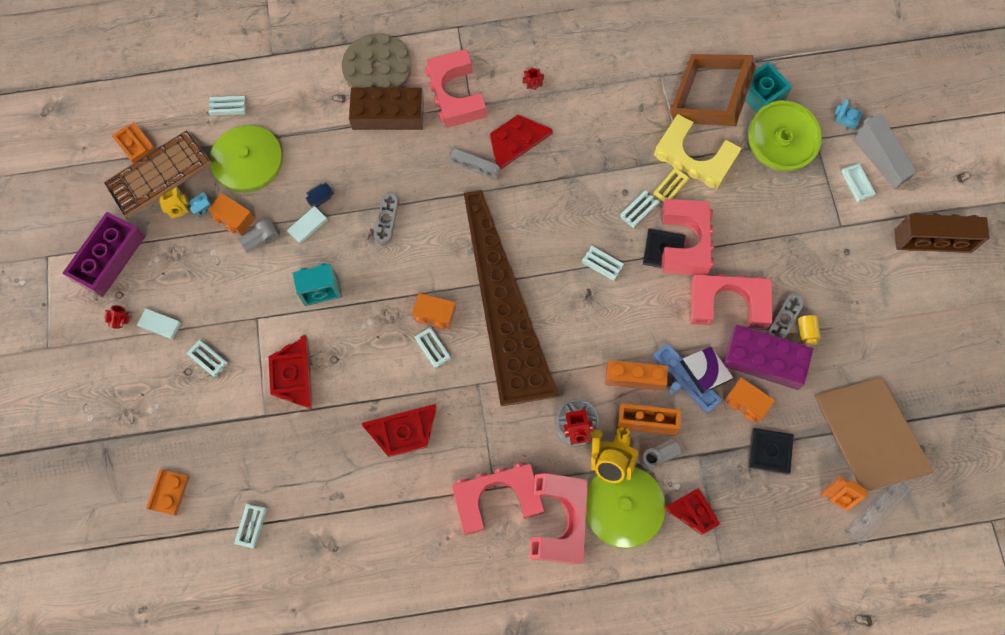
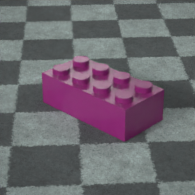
(104, 254)
(768, 357)

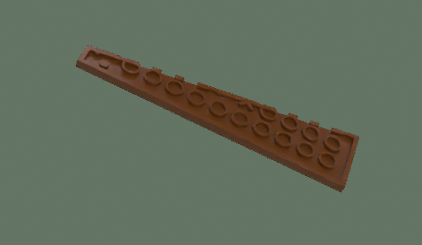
(515, 349)

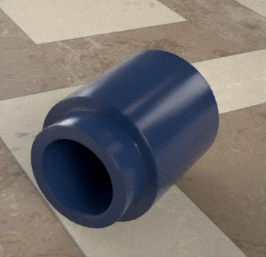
(319, 195)

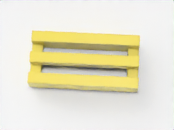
(662, 197)

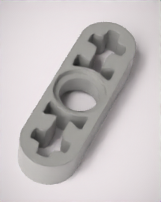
(474, 163)
(383, 211)
(784, 311)

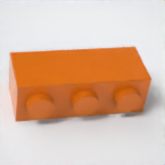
(636, 375)
(649, 419)

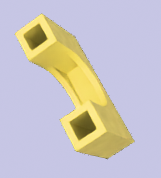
(709, 172)

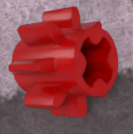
(533, 78)
(116, 317)

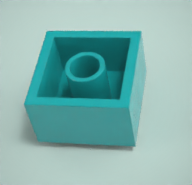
(767, 86)
(316, 284)

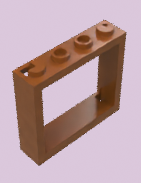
(714, 61)

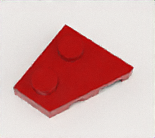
(694, 512)

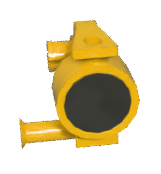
(610, 458)

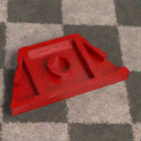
(516, 138)
(291, 373)
(403, 431)

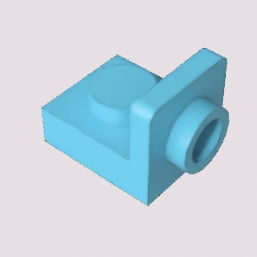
(847, 115)
(200, 204)

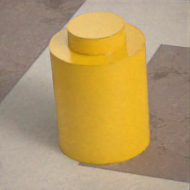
(809, 329)

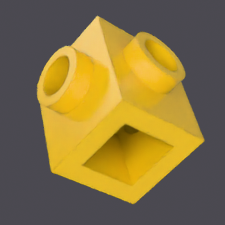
(174, 203)

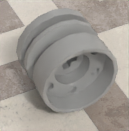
(570, 406)

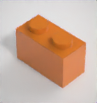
(231, 214)
(433, 311)
(749, 400)

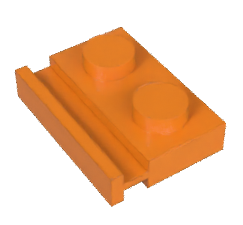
(133, 142)
(167, 492)
(844, 493)

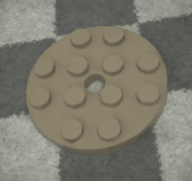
(374, 48)

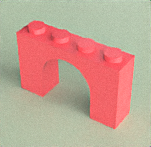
(453, 110)
(697, 217)
(755, 291)
(468, 494)
(572, 495)

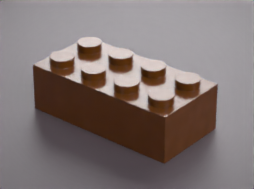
(386, 108)
(941, 233)

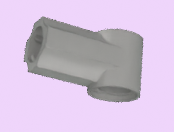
(263, 233)
(661, 454)

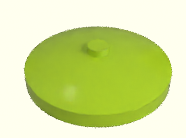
(784, 136)
(246, 158)
(625, 511)

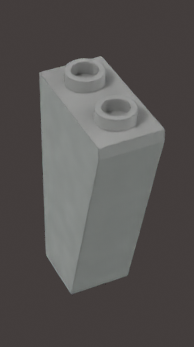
(884, 150)

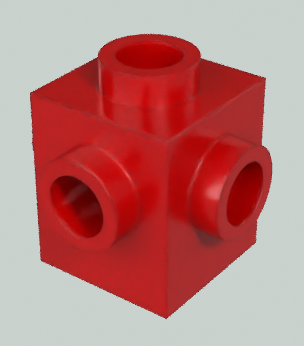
(578, 427)

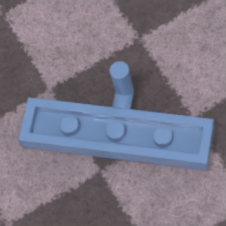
(669, 357)

